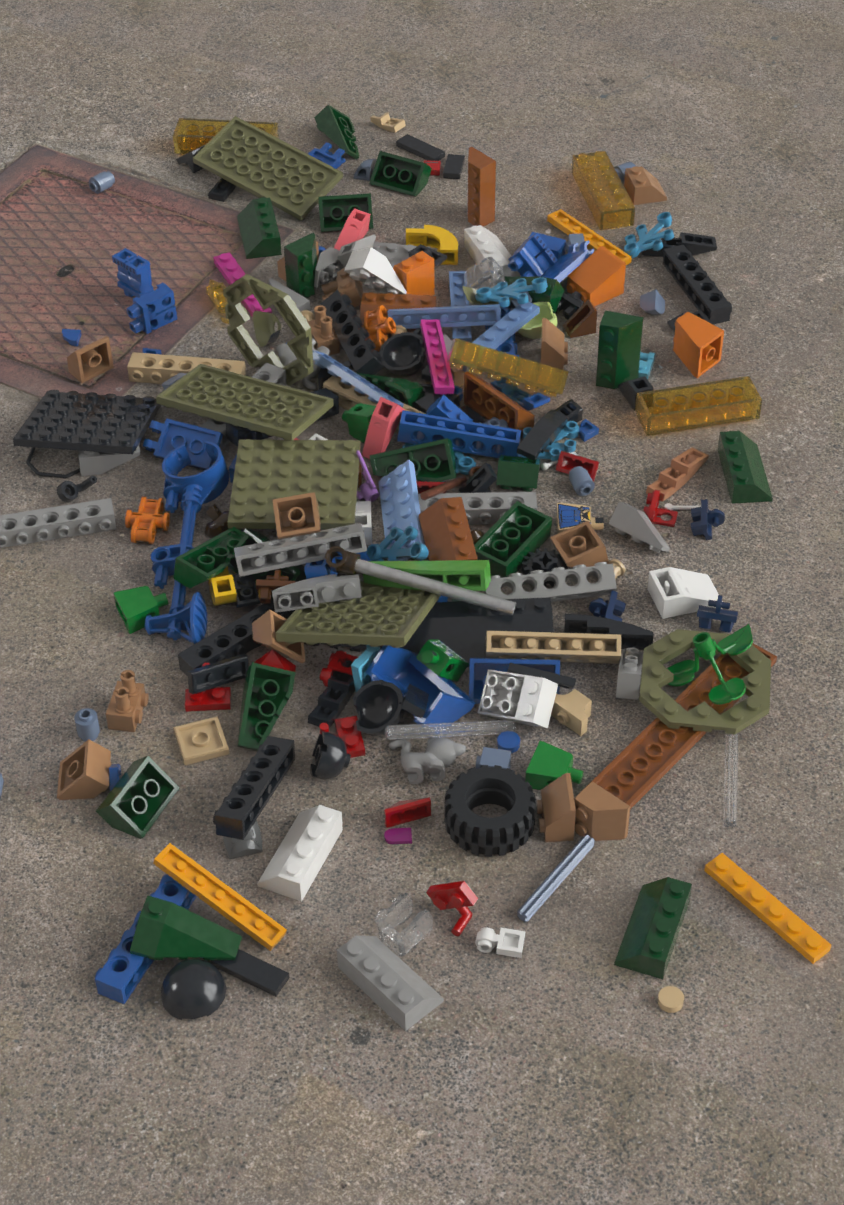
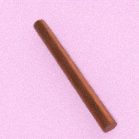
(443, 487)

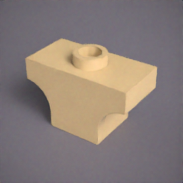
(572, 711)

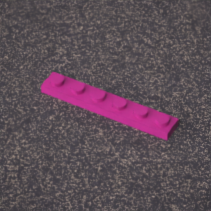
(232, 272)
(437, 357)

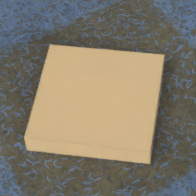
(201, 740)

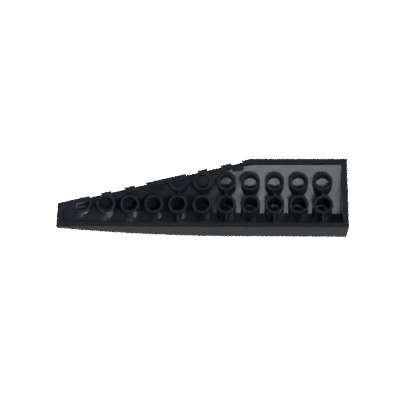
(465, 625)

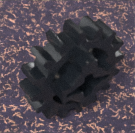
(542, 561)

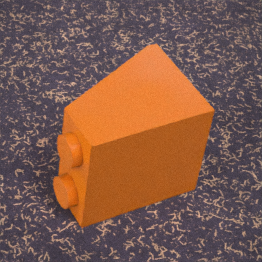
(417, 274)
(598, 277)
(697, 343)

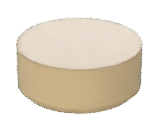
(670, 999)

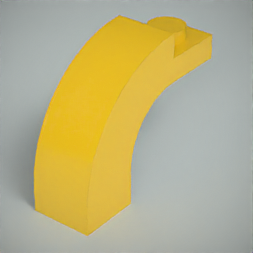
(435, 237)
(222, 588)

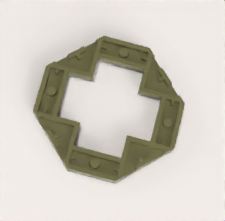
(267, 296)
(703, 716)

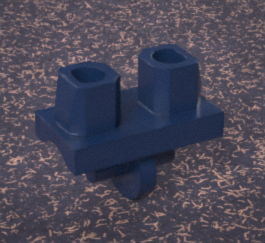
(704, 519)
(608, 608)
(726, 616)

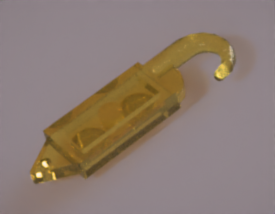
(216, 294)

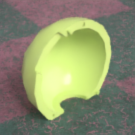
(533, 328)

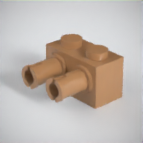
(345, 285)
(323, 331)
(126, 703)

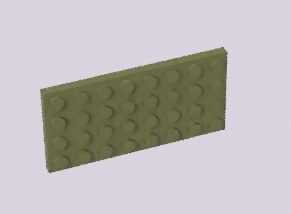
(268, 167)
(245, 401)

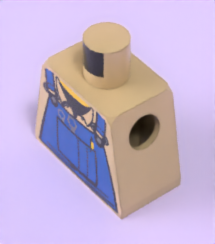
(572, 515)

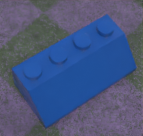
(480, 666)

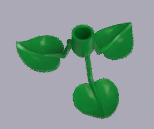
(705, 647)

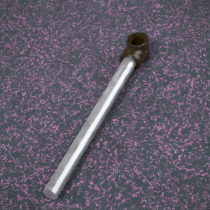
(352, 563)

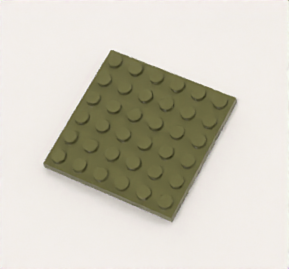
(293, 468)
(375, 619)

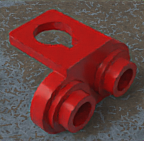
(653, 511)
(335, 664)

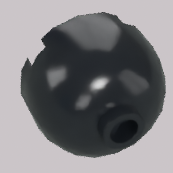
(329, 755)

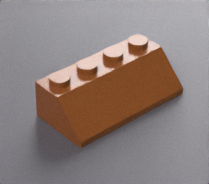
(481, 188)
(371, 301)
(492, 403)
(447, 531)

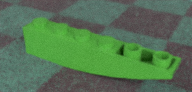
(462, 573)

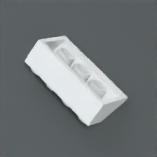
(483, 244)
(302, 852)

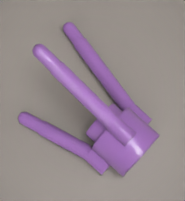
(368, 489)

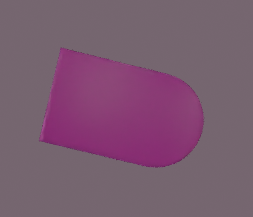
(398, 836)

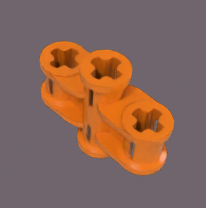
(379, 325)
(147, 520)

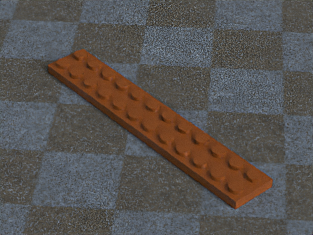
(662, 747)

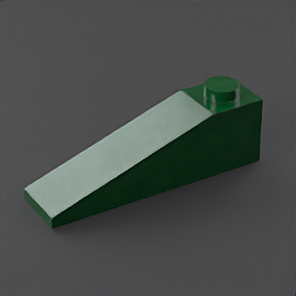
(338, 129)
(431, 461)
(263, 700)
(175, 932)

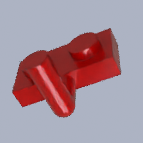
(212, 699)
(347, 730)
(451, 896)

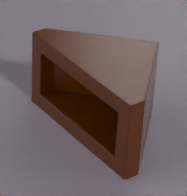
(582, 321)

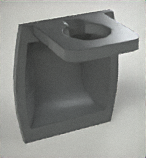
(250, 845)

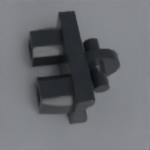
(570, 304)

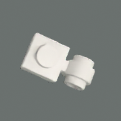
(508, 942)

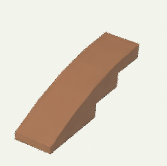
(679, 473)

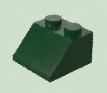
(517, 472)

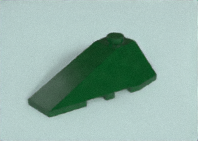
(552, 294)
(400, 389)
(208, 558)

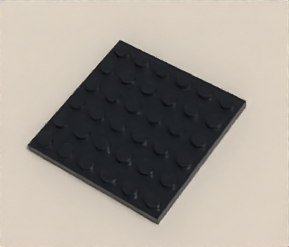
(88, 422)

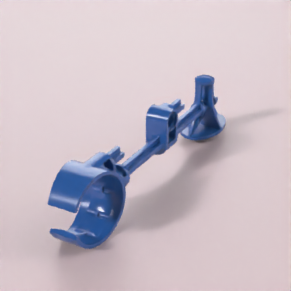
(192, 493)

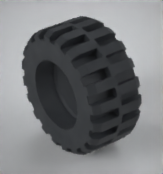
(487, 834)

